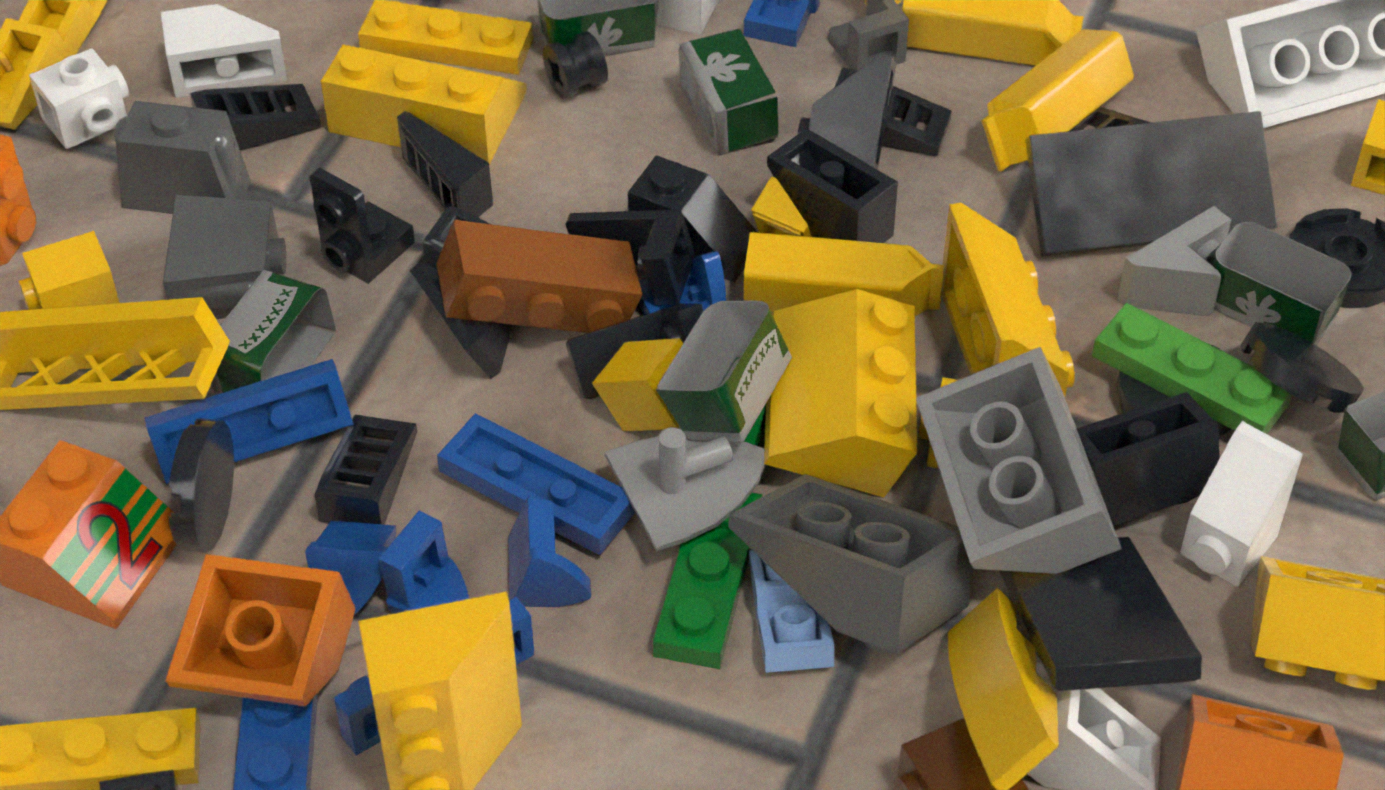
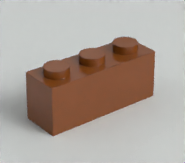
(536, 278)

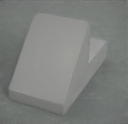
(1177, 268)

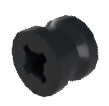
(575, 64)

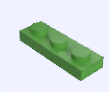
(1182, 363)

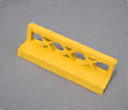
(110, 342)

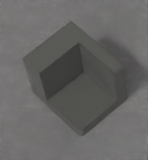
(879, 32)

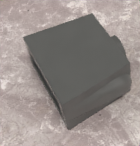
(174, 153)
(220, 249)

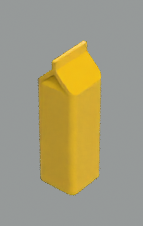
(991, 28)
(1057, 93)
(803, 269)

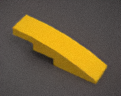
(41, 37)
(1000, 692)

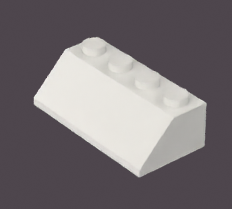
(1297, 57)

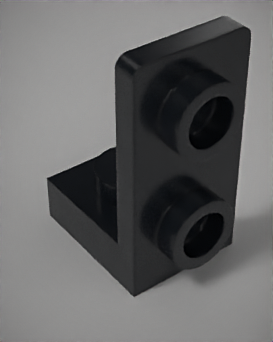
(354, 233)
(657, 244)
(595, 349)

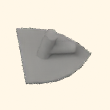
(685, 484)

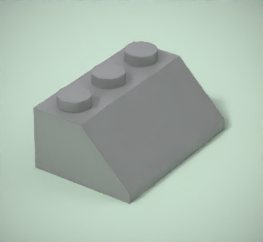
(1017, 469)

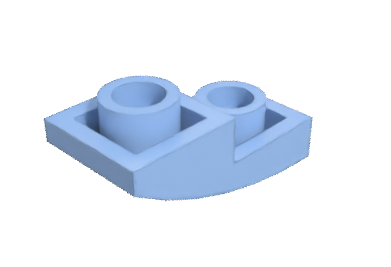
(788, 627)

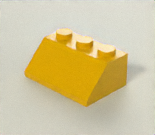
(371, 88)
(996, 297)
(847, 392)
(1319, 621)
(443, 691)

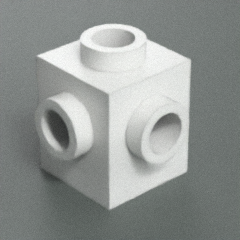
(80, 97)

